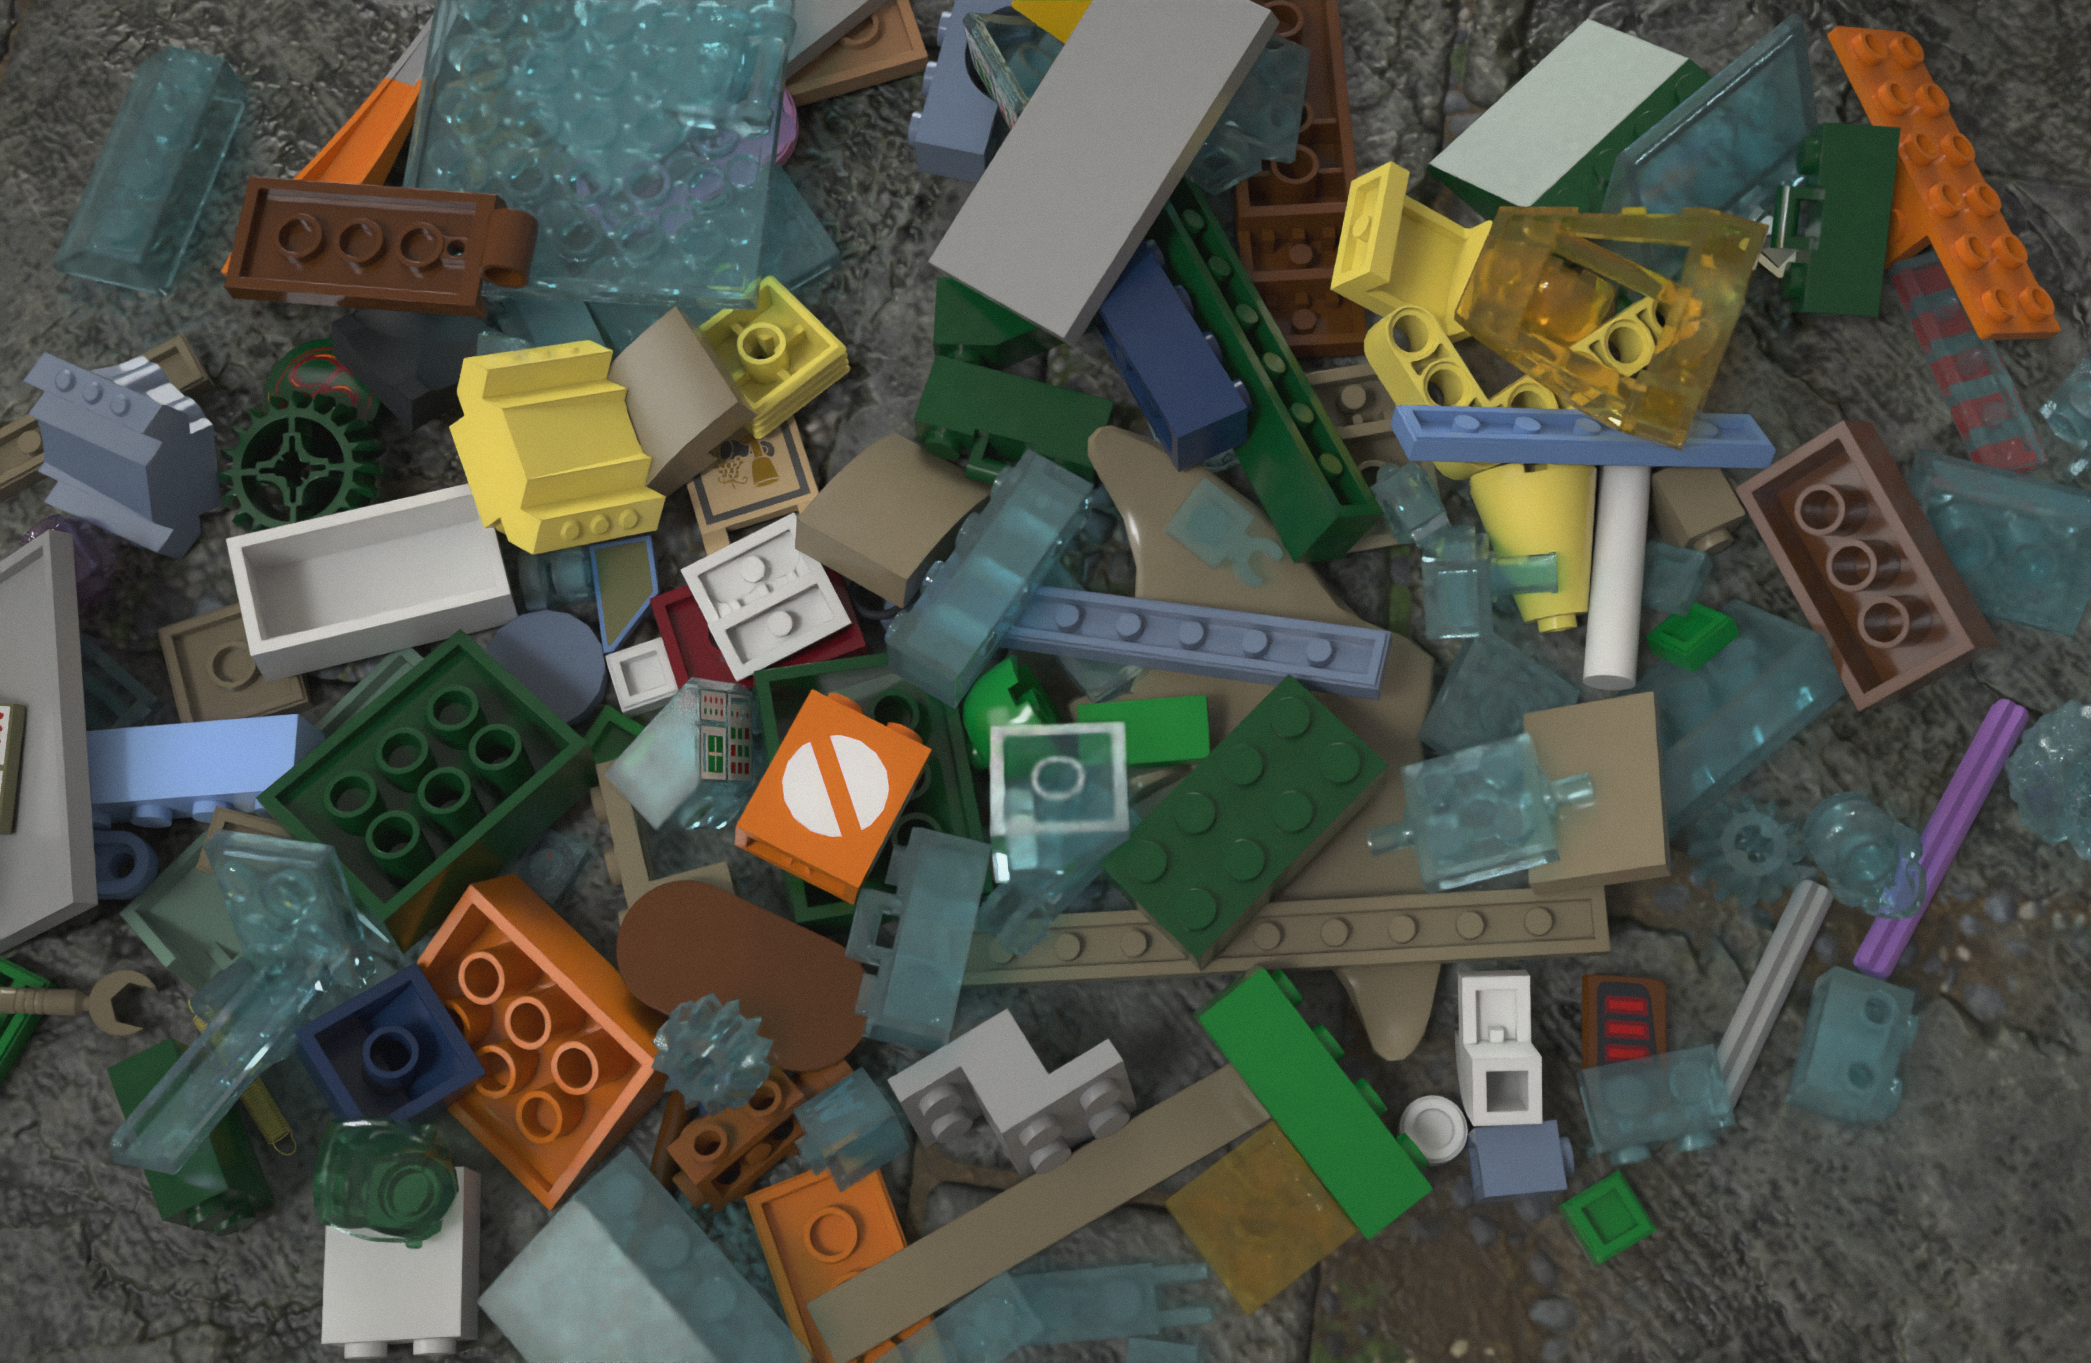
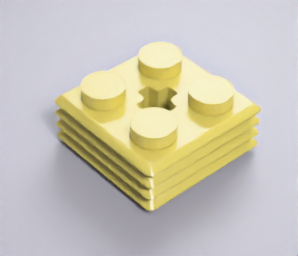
(797, 351)

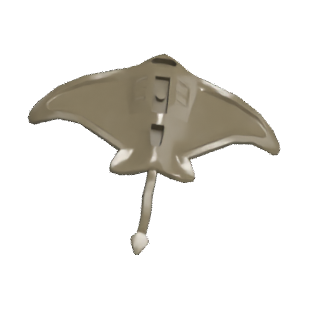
(1147, 492)

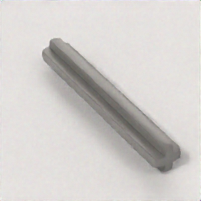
(1771, 984)

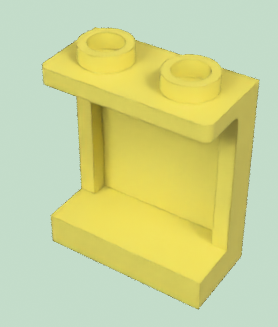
(1403, 251)

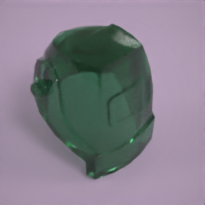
(384, 1180)

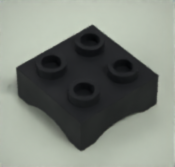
(407, 358)

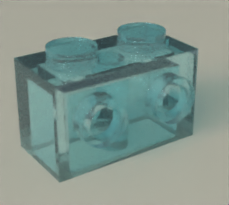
(1852, 1049)

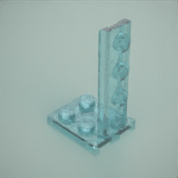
(302, 939)

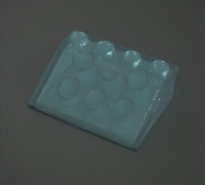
(1719, 146)
(632, 1283)

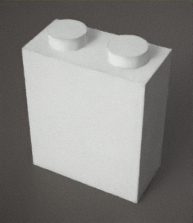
(402, 1294)

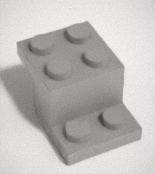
(1029, 1110)

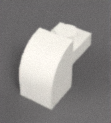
(1494, 1049)

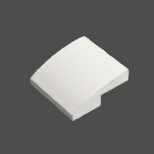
(764, 598)

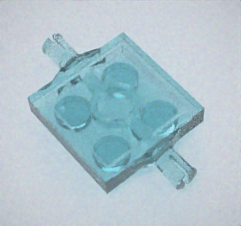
(1480, 813)

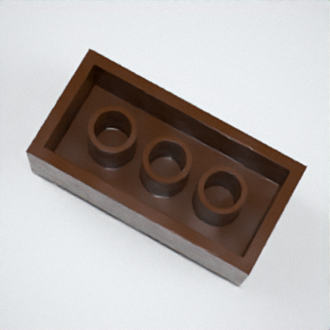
(1866, 565)

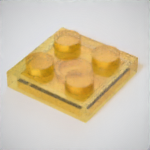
(1259, 1218)

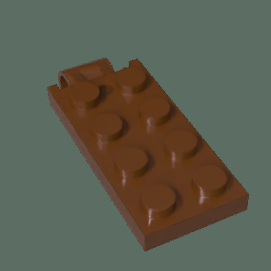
(377, 246)

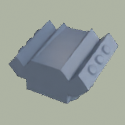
(126, 451)

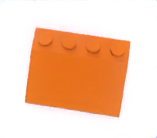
(552, 1030)

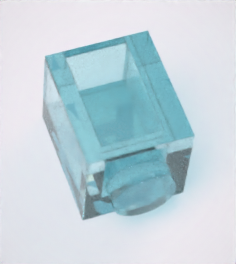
(849, 1130)

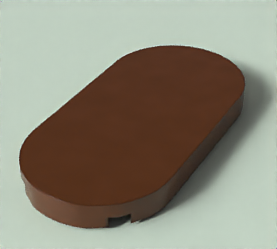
(703, 940)

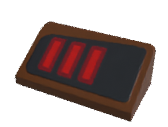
(1622, 1019)

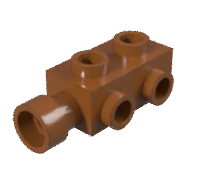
(745, 1138)

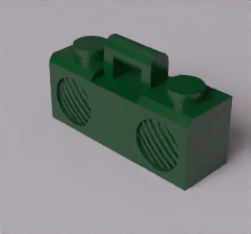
(1847, 221)
(1002, 416)

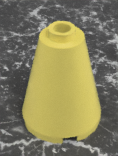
(1539, 513)

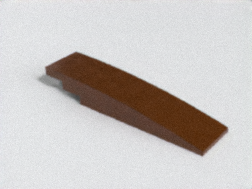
(1294, 212)

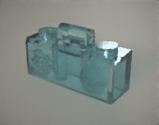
(922, 973)

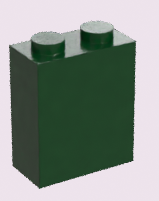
(221, 1179)

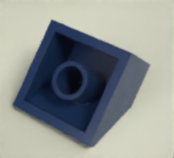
(389, 1053)

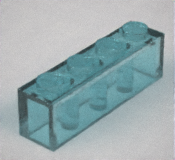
(988, 577)

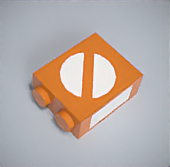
(832, 795)

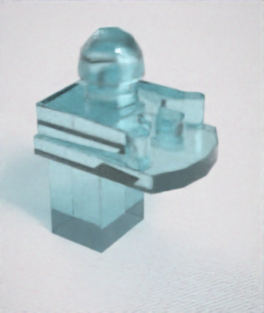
(1410, 504)

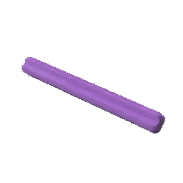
(1947, 830)

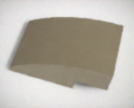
(678, 399)
(1362, 418)
(890, 517)

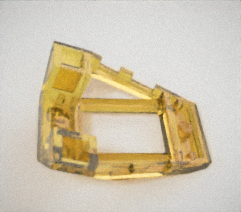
(1703, 314)

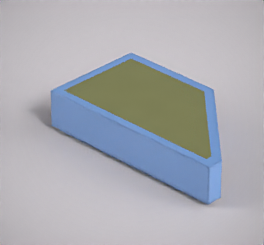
(623, 582)

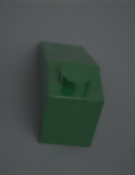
(983, 332)

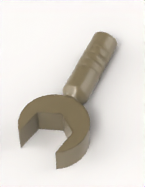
(73, 1001)

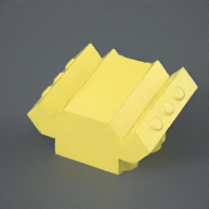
(552, 448)

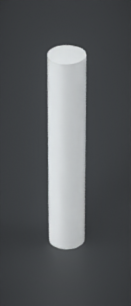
(1617, 577)

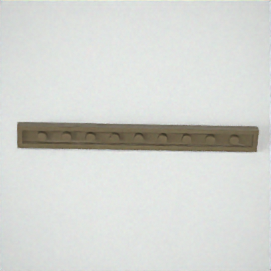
(1310, 938)

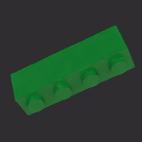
(1313, 1100)

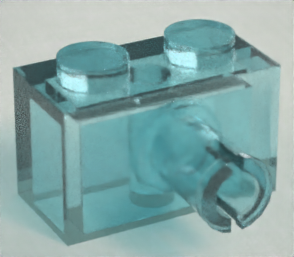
(1467, 577)

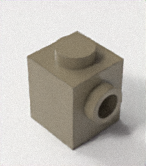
(1695, 507)

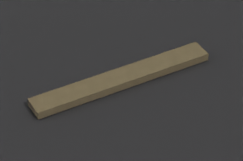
(1035, 1215)

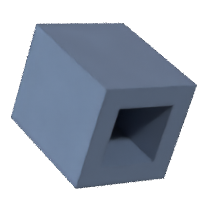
(1518, 1162)

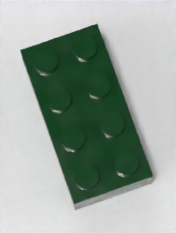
(1245, 821)

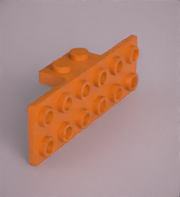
(1940, 189)

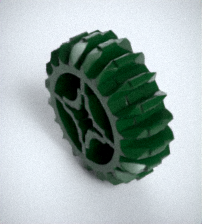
(296, 428)

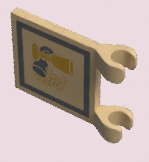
(751, 483)

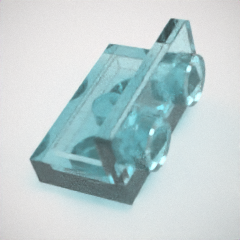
(1655, 1103)

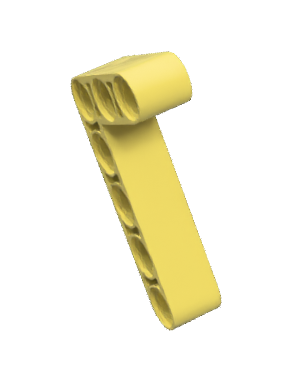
(1436, 360)

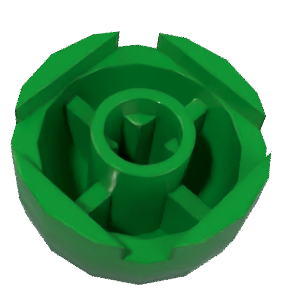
(1004, 698)

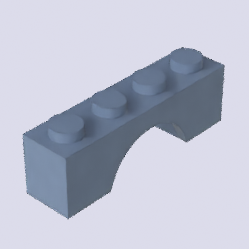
(958, 123)

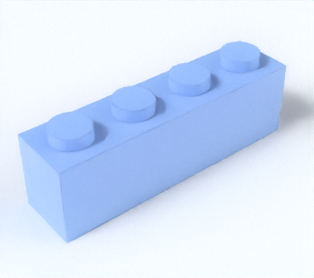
(191, 768)

